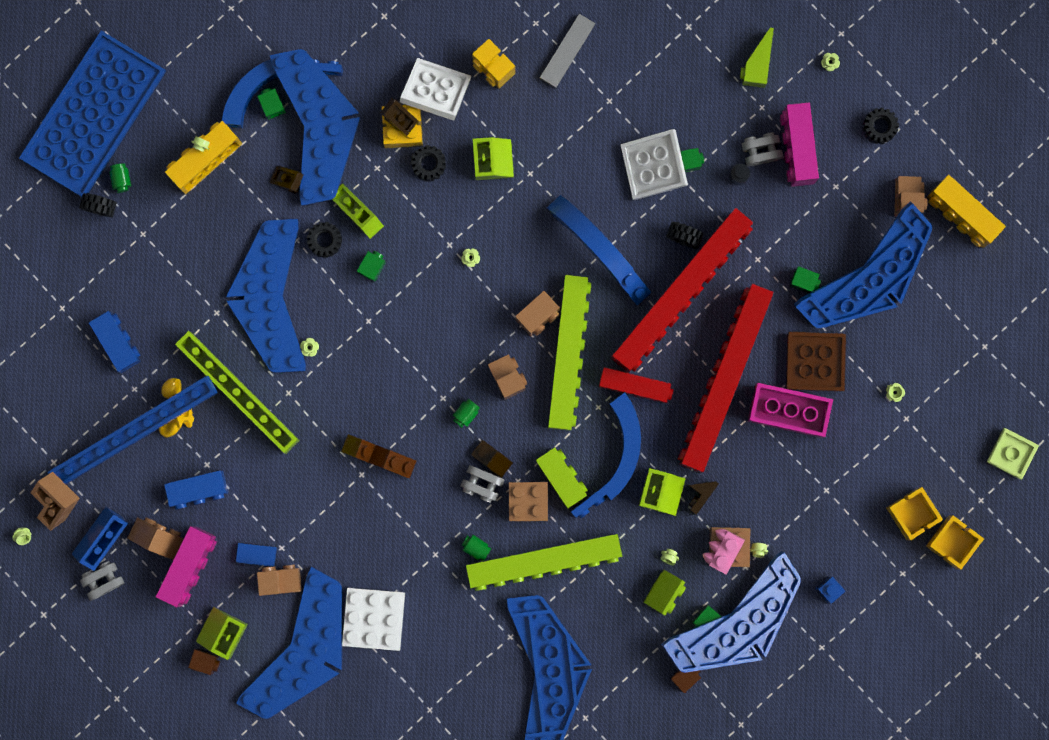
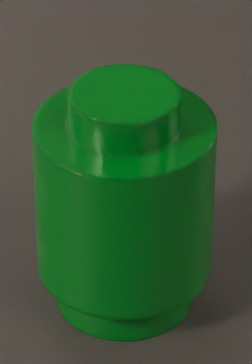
(120, 178)
(466, 413)
(476, 547)

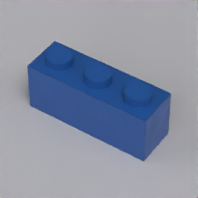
(115, 341)
(196, 489)
(99, 538)

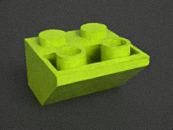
(493, 158)
(662, 491)
(665, 592)
(221, 633)

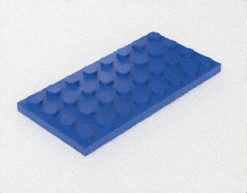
(92, 114)

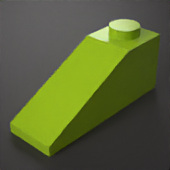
(756, 68)
(357, 211)

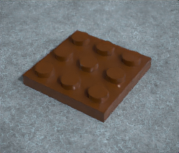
(816, 361)

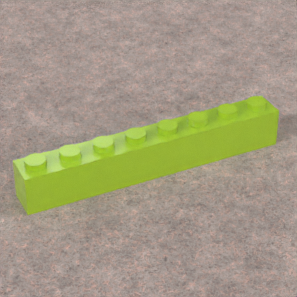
(568, 353)
(237, 392)
(543, 561)

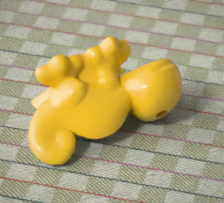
(169, 389)

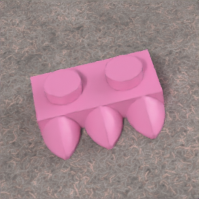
(724, 551)

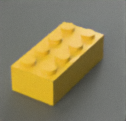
(196, 165)
(965, 211)

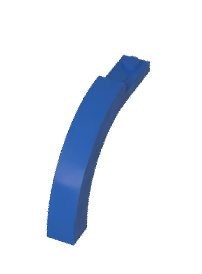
(252, 82)
(600, 247)
(631, 449)

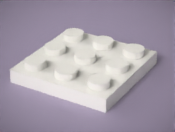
(435, 89)
(654, 164)
(373, 619)

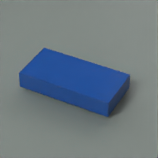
(256, 554)

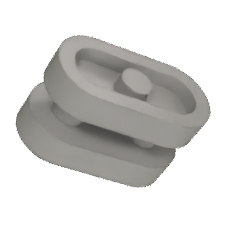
(752, 145)
(487, 494)
(90, 578)

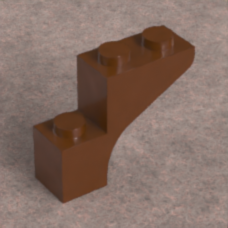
(378, 456)

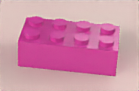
(800, 144)
(790, 410)
(186, 566)

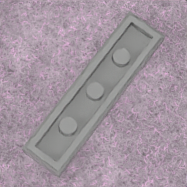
(567, 51)

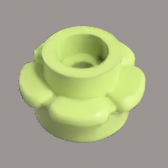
(830, 66)
(200, 144)
(470, 262)
(309, 352)
(895, 397)
(22, 536)
(759, 550)
(669, 557)

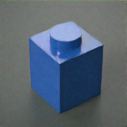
(830, 590)

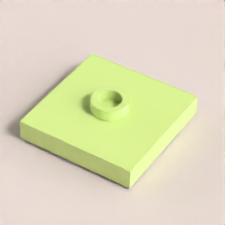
(1012, 453)

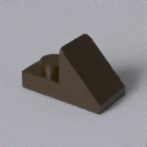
(399, 117)
(286, 179)
(492, 458)
(705, 491)

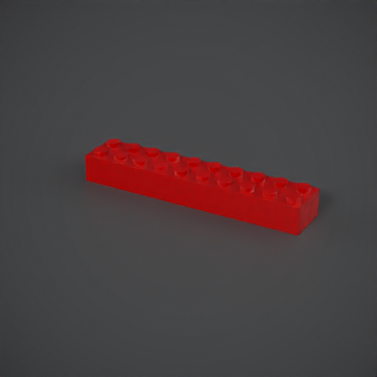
(682, 290)
(726, 378)

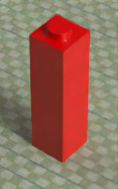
(635, 385)

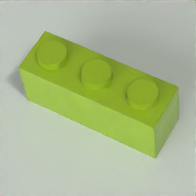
(562, 477)

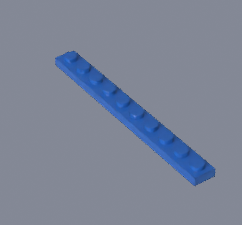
(135, 430)

